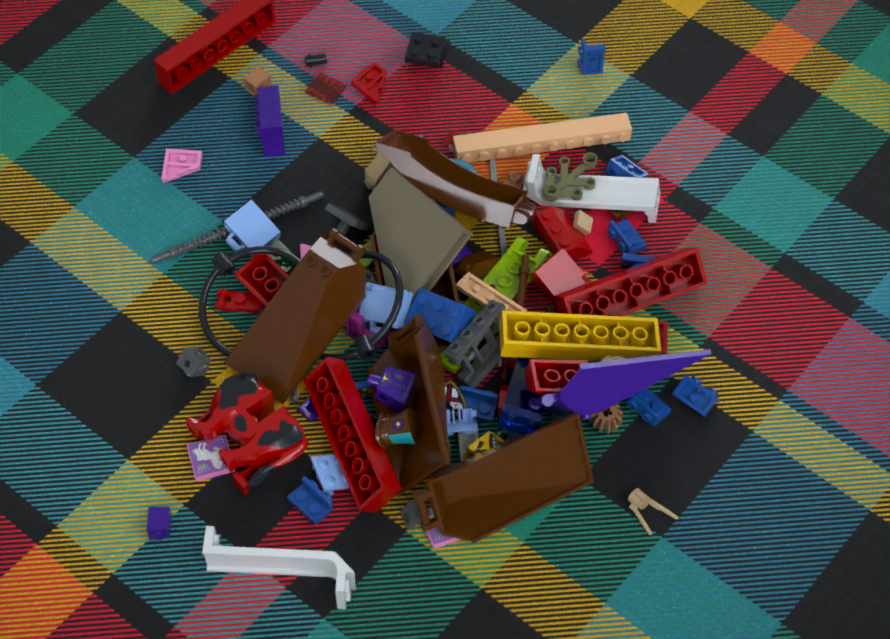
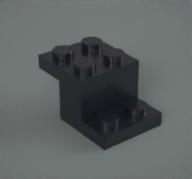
(427, 50)

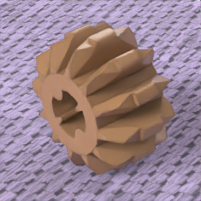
(607, 419)

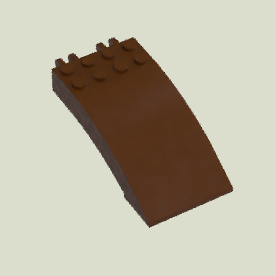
(453, 183)

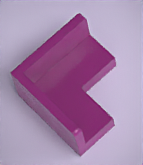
(357, 326)

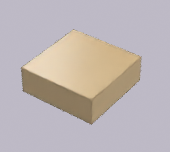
(582, 222)

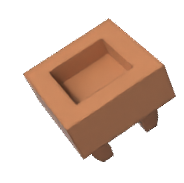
(515, 180)

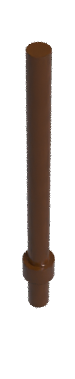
(523, 273)

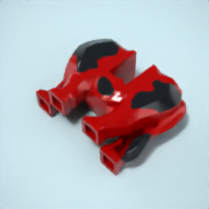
(248, 416)

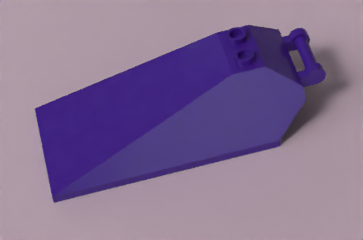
(609, 382)

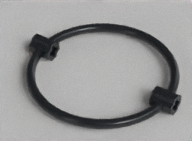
(225, 265)
(366, 344)

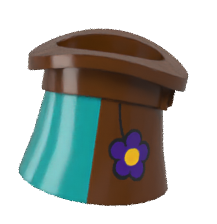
(397, 429)

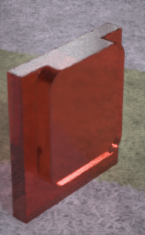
(325, 88)

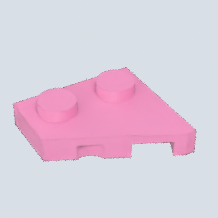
(180, 163)

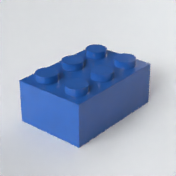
(443, 316)

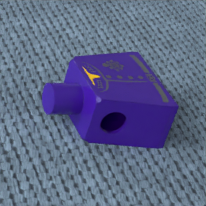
(393, 387)

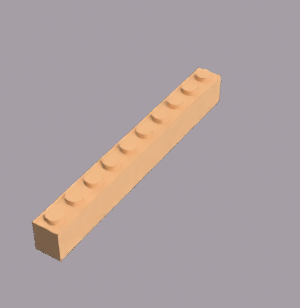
(542, 138)

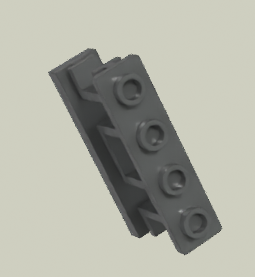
(489, 354)

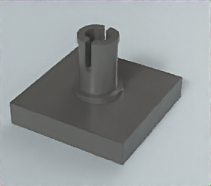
(347, 219)

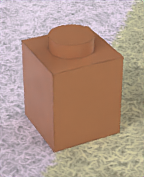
(256, 79)

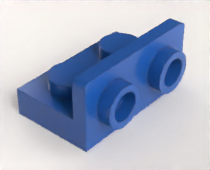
(591, 58)
(623, 167)
(626, 237)
(695, 395)
(482, 401)
(648, 406)
(311, 501)

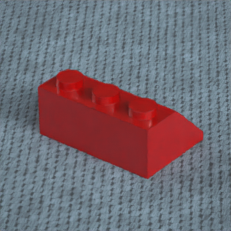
(558, 232)
(262, 277)
(550, 375)

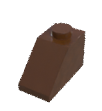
(477, 264)

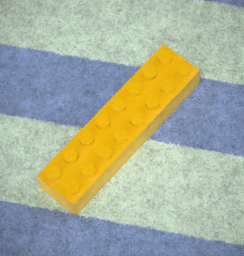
(576, 336)

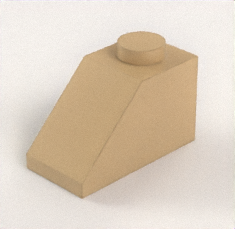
(376, 170)

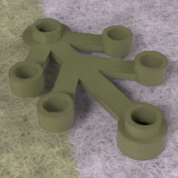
(569, 179)

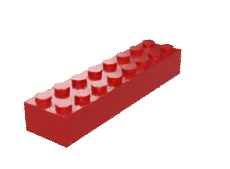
(213, 42)
(637, 286)
(352, 435)

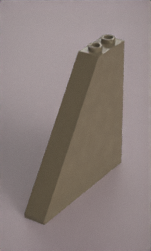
(414, 233)

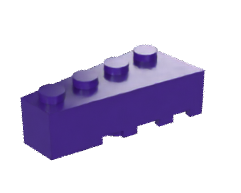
(270, 121)

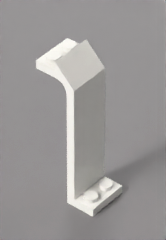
(609, 192)
(279, 562)

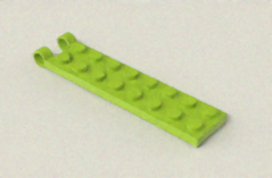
(506, 280)

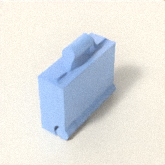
(250, 228)
(379, 303)

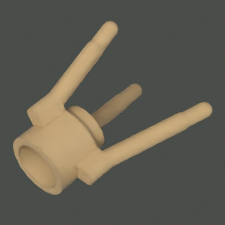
(641, 500)

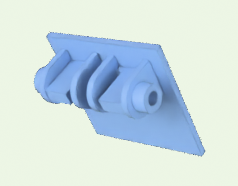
(466, 426)
(329, 473)

